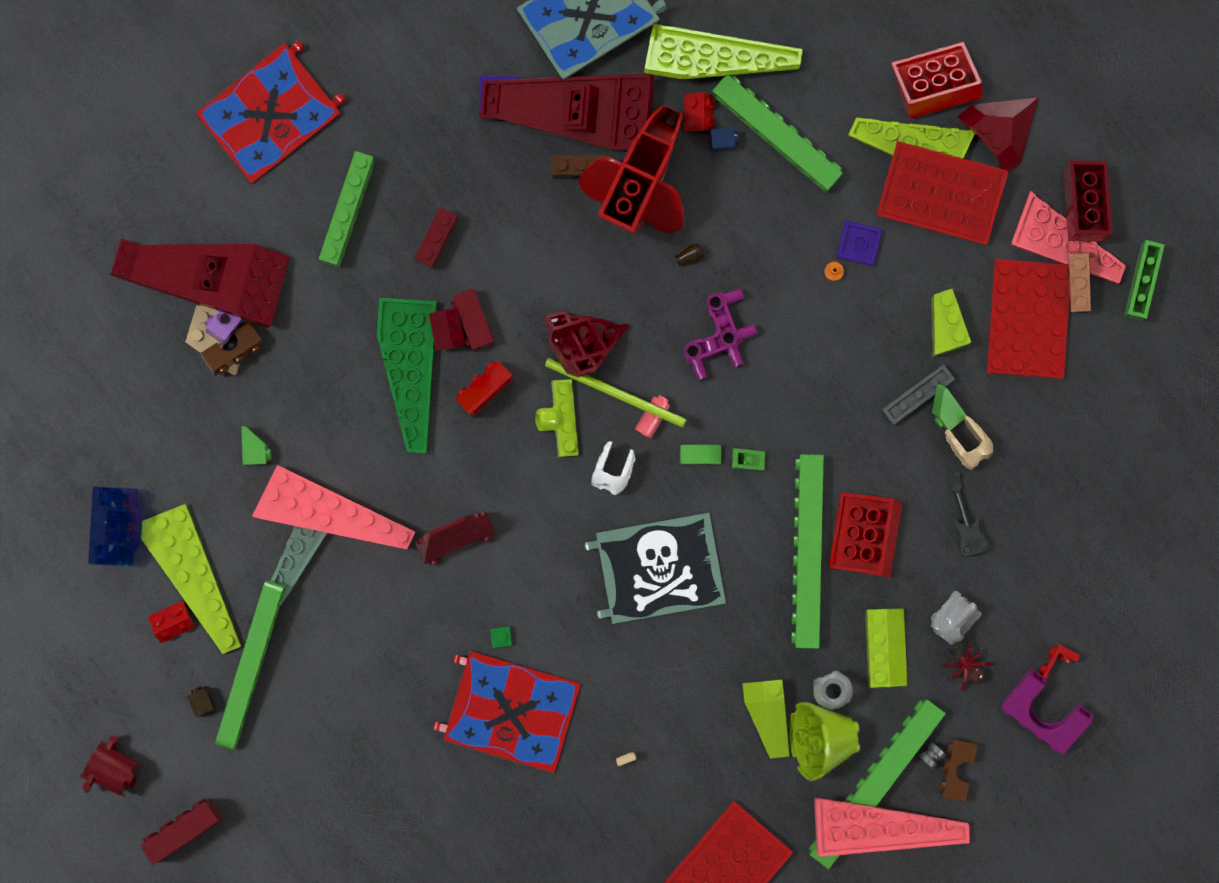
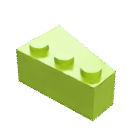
(947, 324)

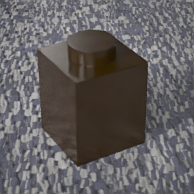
(201, 701)

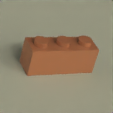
(1079, 281)

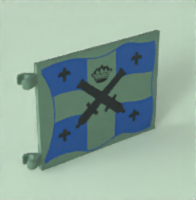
(584, 30)

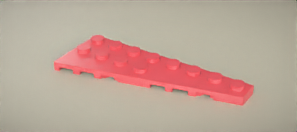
(308, 505)
(862, 829)

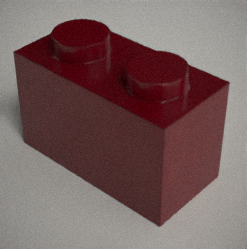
(446, 329)

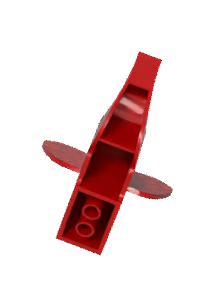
(635, 187)

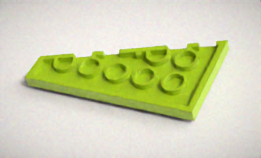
(884, 136)

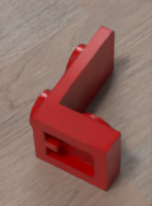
(1066, 655)

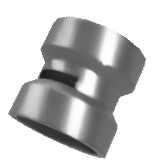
(932, 755)

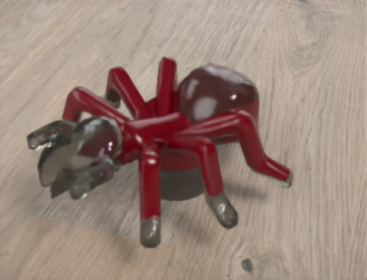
(967, 666)

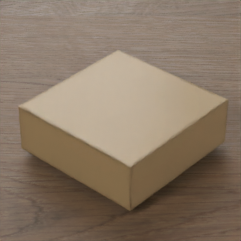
(626, 758)

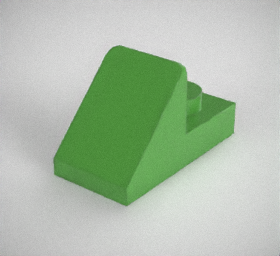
(748, 459)

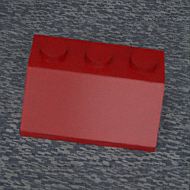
(484, 388)

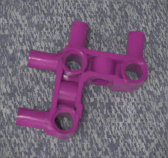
(724, 325)

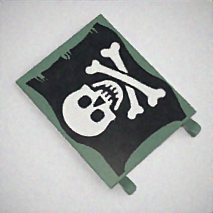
(659, 568)

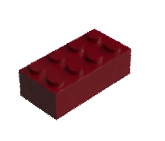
(1087, 201)
(179, 833)

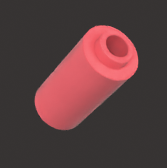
(649, 423)

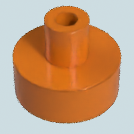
(830, 274)

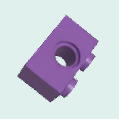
(221, 331)

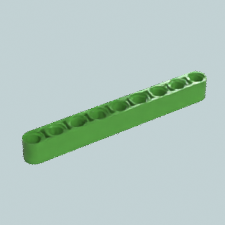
(250, 665)

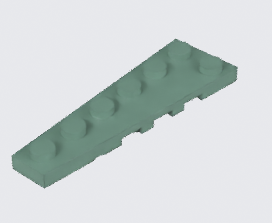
(296, 556)

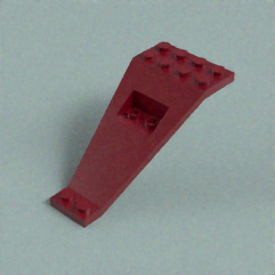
(609, 107)
(242, 281)

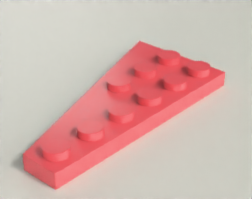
(1046, 235)

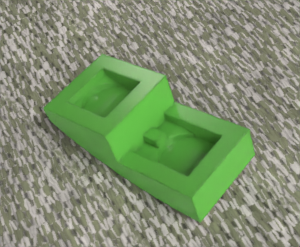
(700, 454)

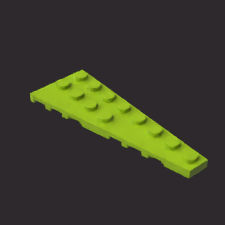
(181, 555)

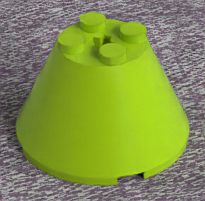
(821, 739)

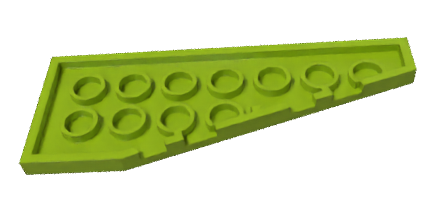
(698, 54)

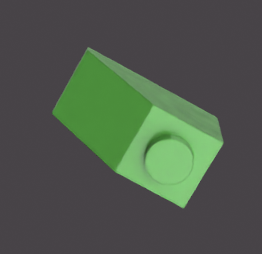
(946, 409)
(254, 450)

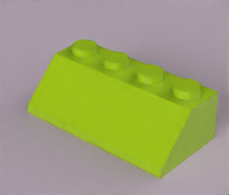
(886, 648)

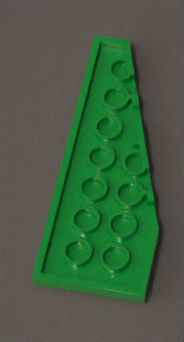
(408, 357)

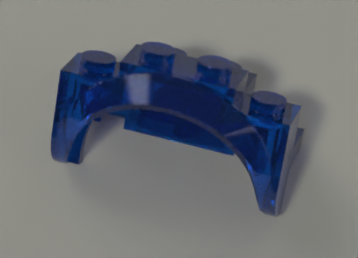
(114, 526)

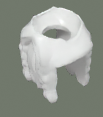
(612, 483)

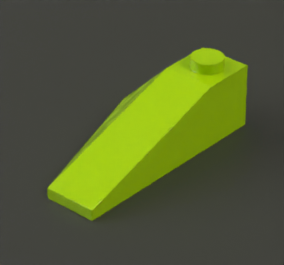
(768, 713)

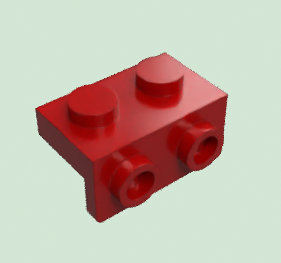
(698, 112)
(171, 622)

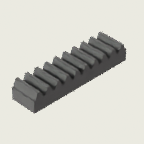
(917, 394)

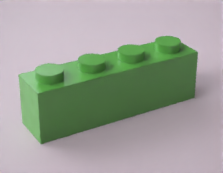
(1144, 280)

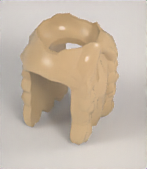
(983, 451)

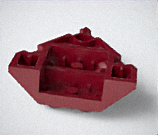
(1001, 128)
(581, 341)

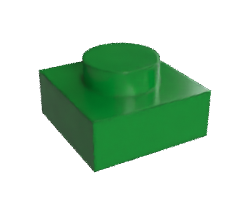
(501, 637)

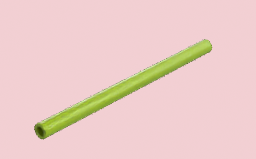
(621, 395)

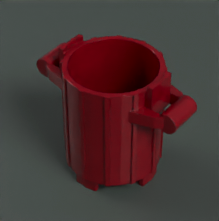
(110, 769)

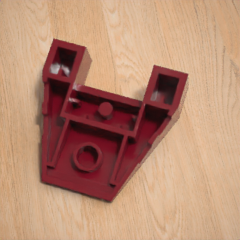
(454, 536)

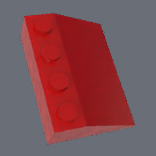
(937, 80)
(865, 534)

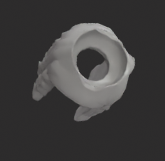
(955, 618)
(820, 685)

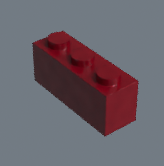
(436, 238)
(472, 320)

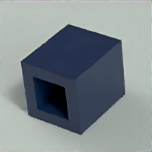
(723, 139)

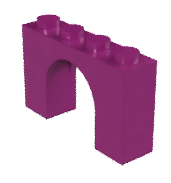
(1057, 735)

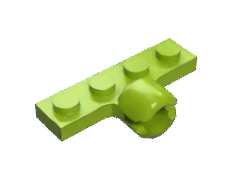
(560, 418)

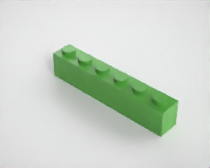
(347, 209)

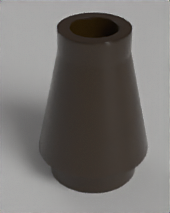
(690, 254)

